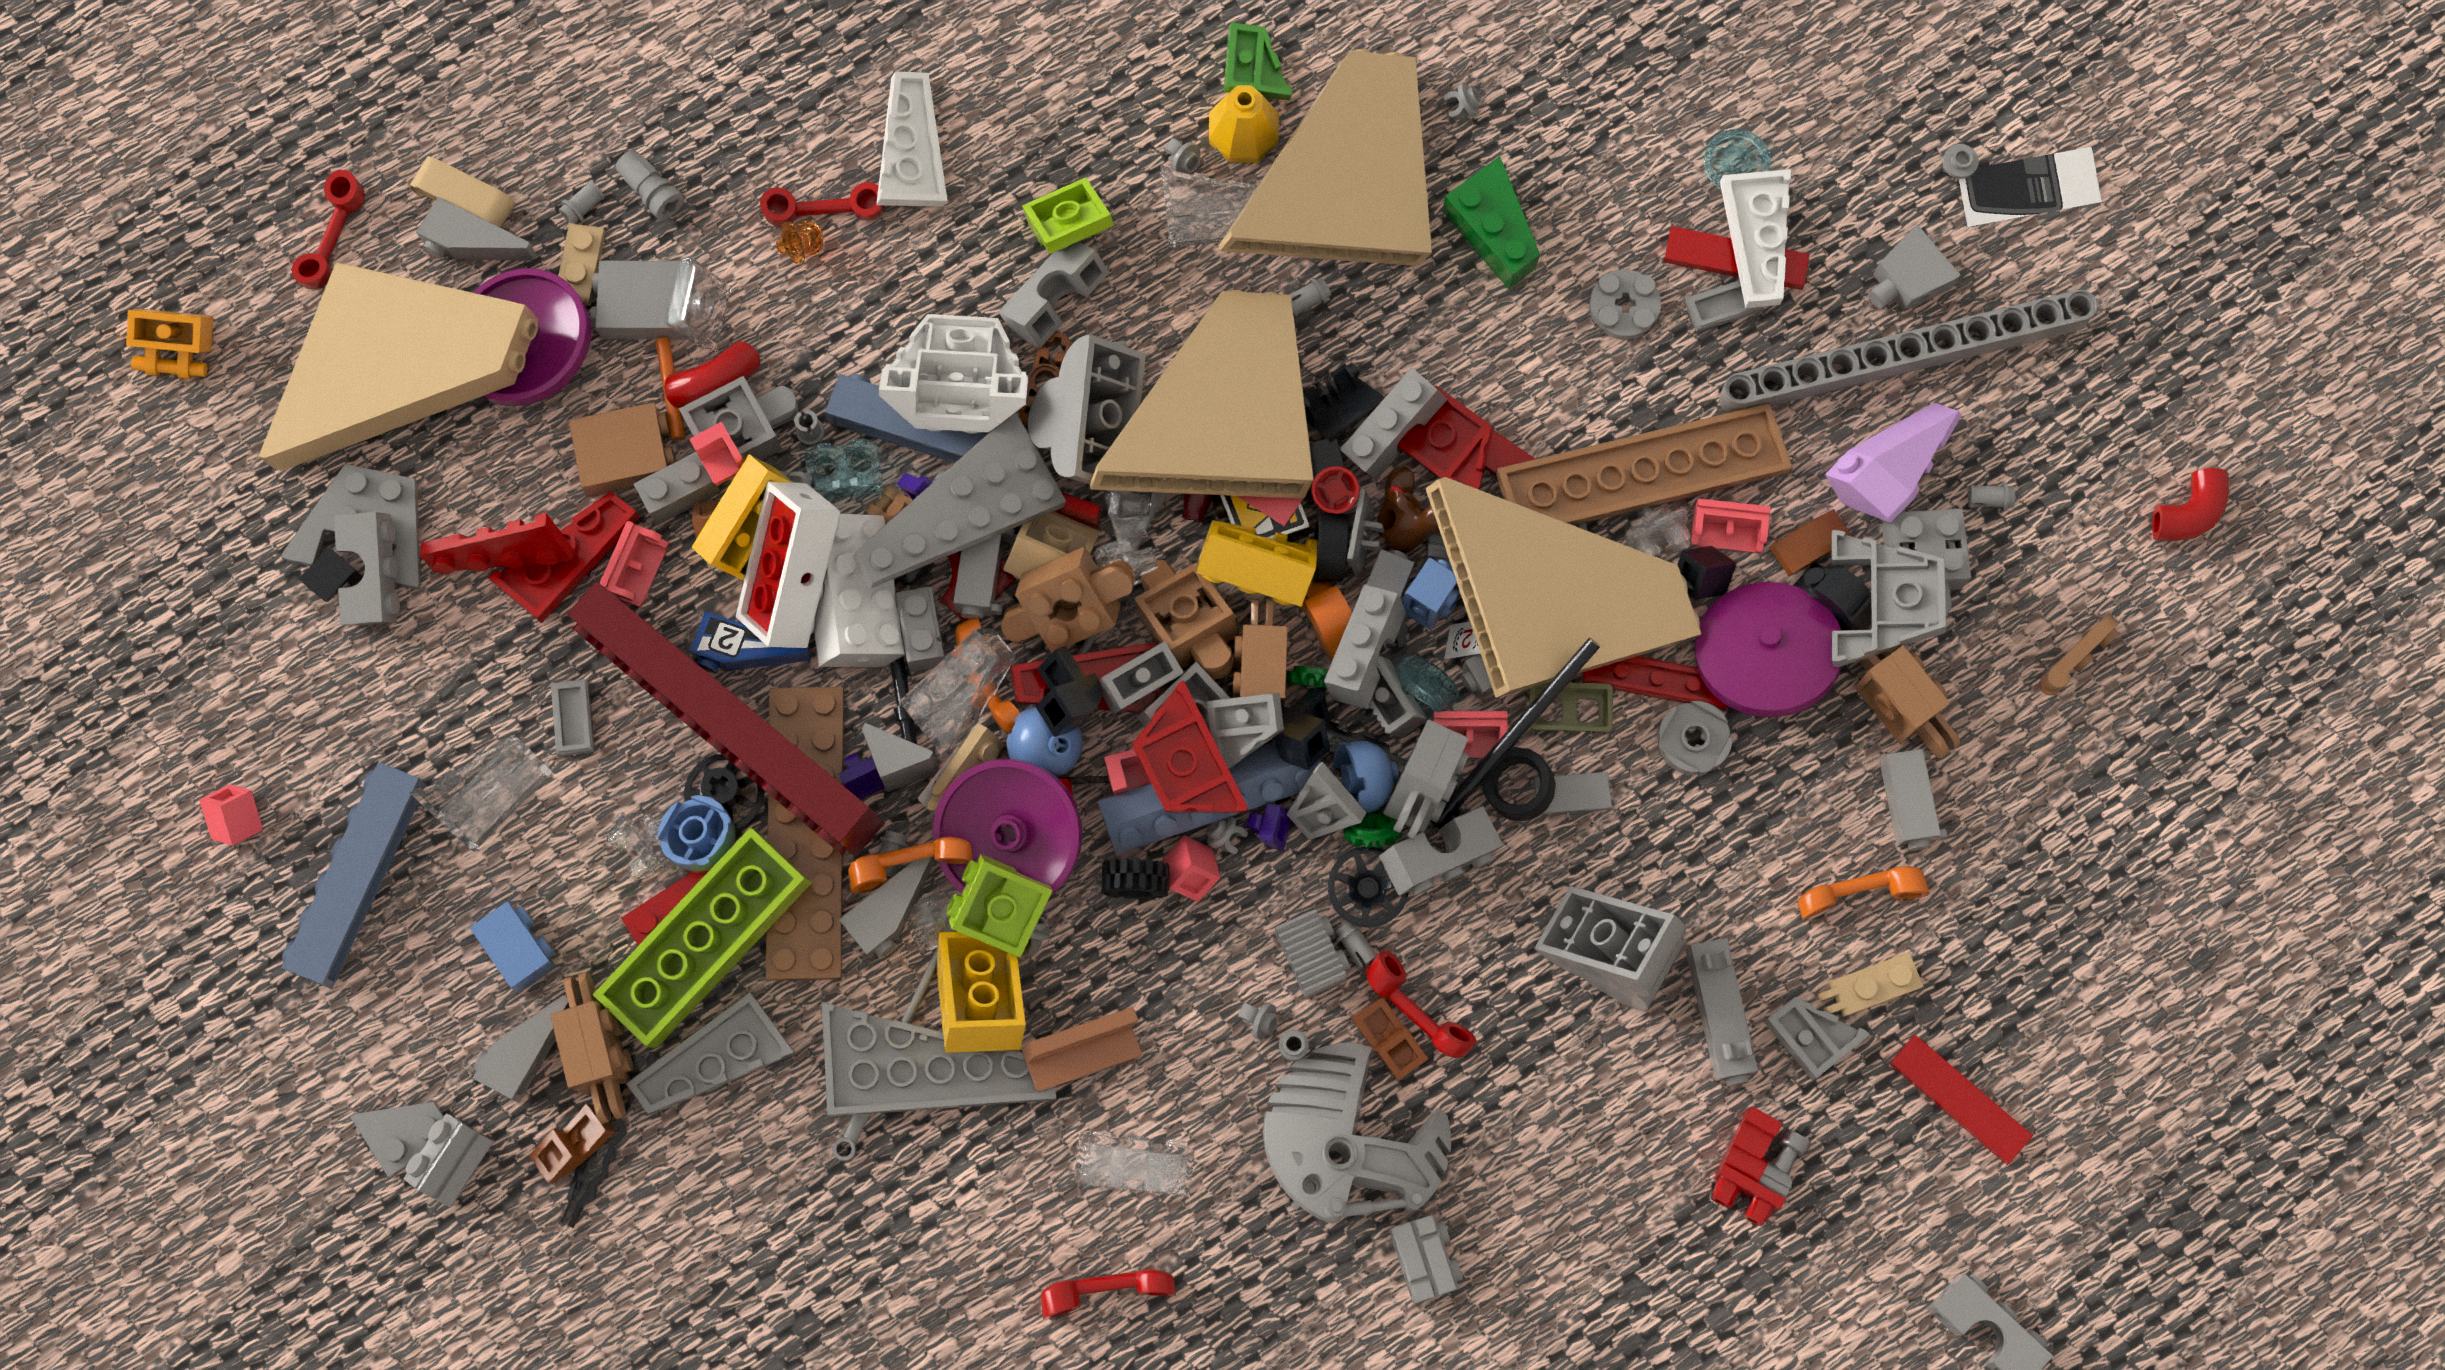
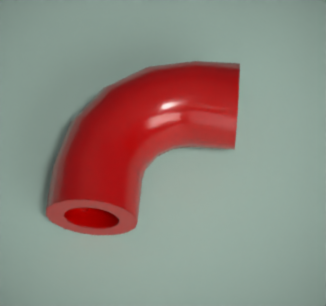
(692, 384)
(2197, 515)

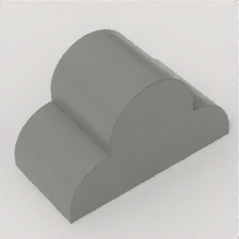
(1087, 405)
(1613, 944)

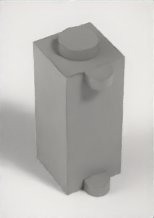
(979, 578)
(1911, 799)

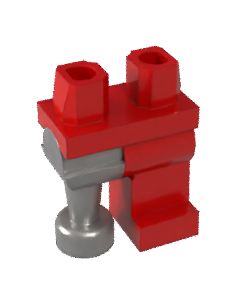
(1748, 1173)

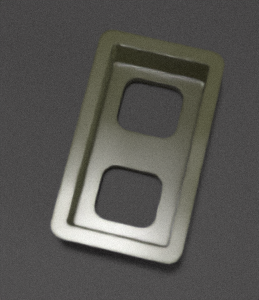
(1569, 696)

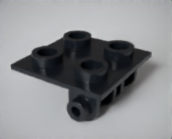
(1342, 405)

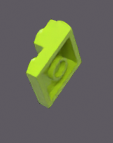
(1067, 215)
(998, 905)

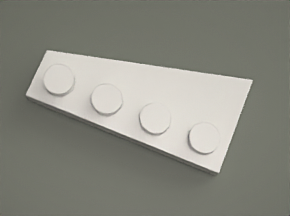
(911, 150)
(1757, 225)

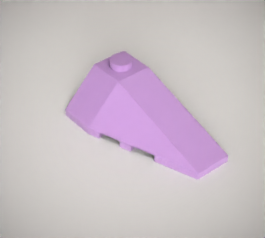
(1885, 469)

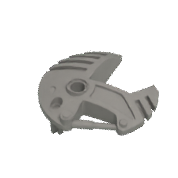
(1321, 1114)

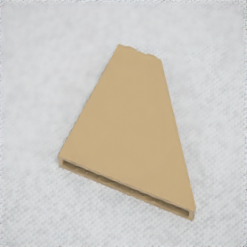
(1348, 174)
(390, 356)
(1222, 411)
(1549, 586)

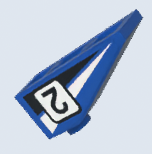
(734, 647)

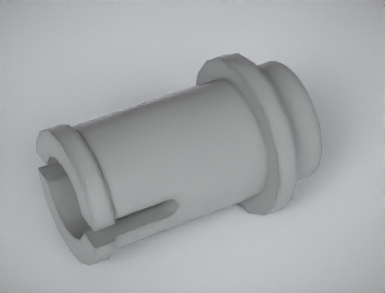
(581, 203)
(1309, 295)
(810, 420)
(1992, 496)
(891, 842)
(1355, 944)
(1293, 1036)

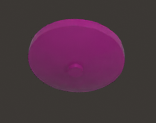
(561, 334)
(1767, 649)
(1013, 816)

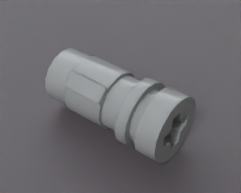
(656, 192)

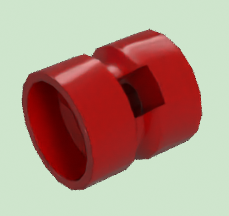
(1335, 489)

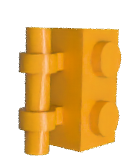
(172, 332)

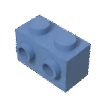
(1432, 593)
(514, 947)

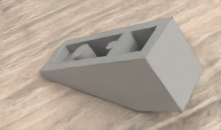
(468, 237)
(884, 913)
(519, 1054)

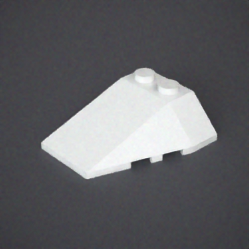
(955, 375)

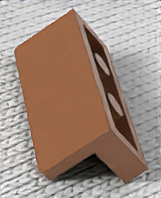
(1082, 1050)

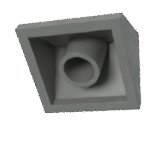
(897, 759)

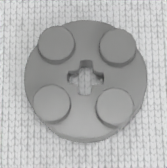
(1609, 316)
(1714, 733)

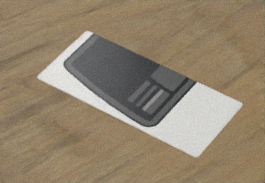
(2030, 186)

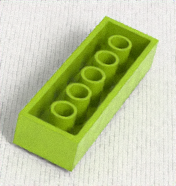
(702, 938)

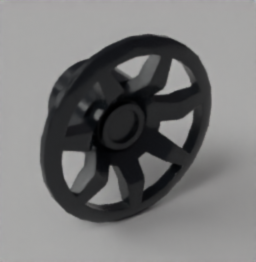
(724, 788)
(1365, 890)

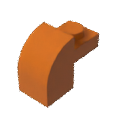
(1328, 614)

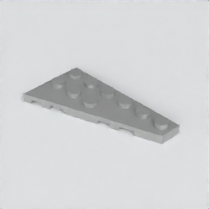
(977, 498)
(904, 1067)

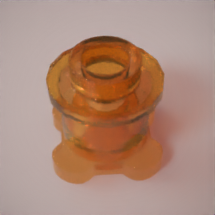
(800, 240)

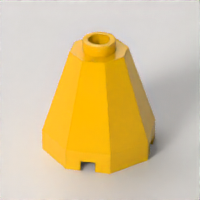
(1244, 126)

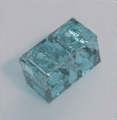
(845, 480)

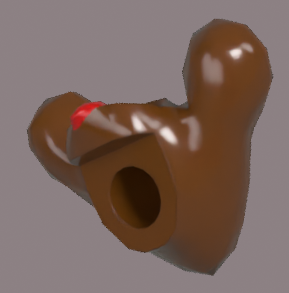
(1402, 515)

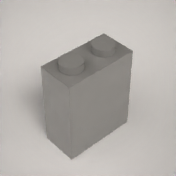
(634, 299)

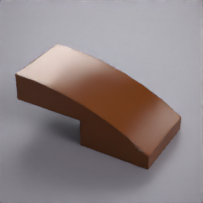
(1808, 543)
(1389, 1038)
(568, 1148)

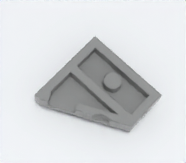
(1244, 724)
(1324, 805)
(1813, 1036)
(397, 1133)

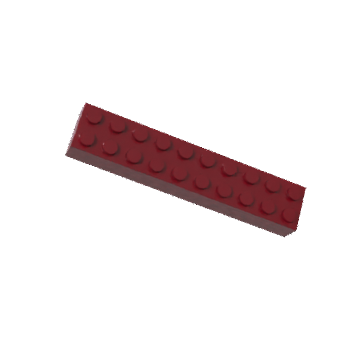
(724, 721)

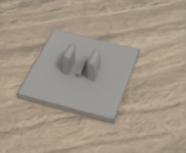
(1361, 533)

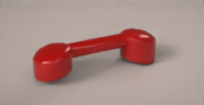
(347, 197)
(785, 208)
(1386, 976)
(1064, 1295)

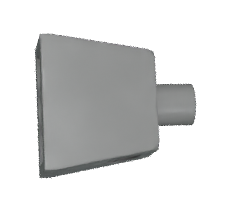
(1912, 273)

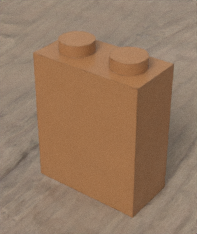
(620, 447)

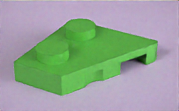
(1253, 62)

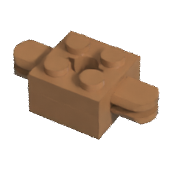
(1061, 585)
(1189, 617)
(1261, 656)
(1907, 699)
(592, 1048)

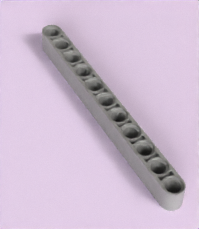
(1920, 341)

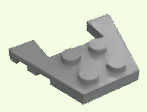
(364, 491)
(1904, 595)

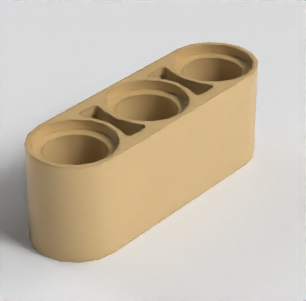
(462, 190)

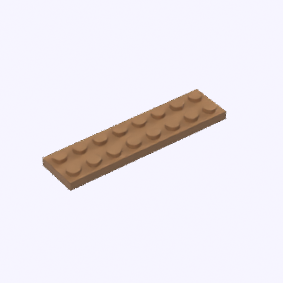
(1650, 467)
(808, 935)

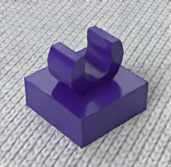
(861, 777)
(1271, 827)

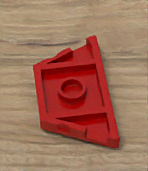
(1451, 443)
(1185, 760)

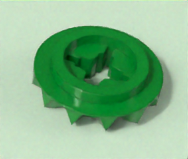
(1307, 676)
(1373, 831)

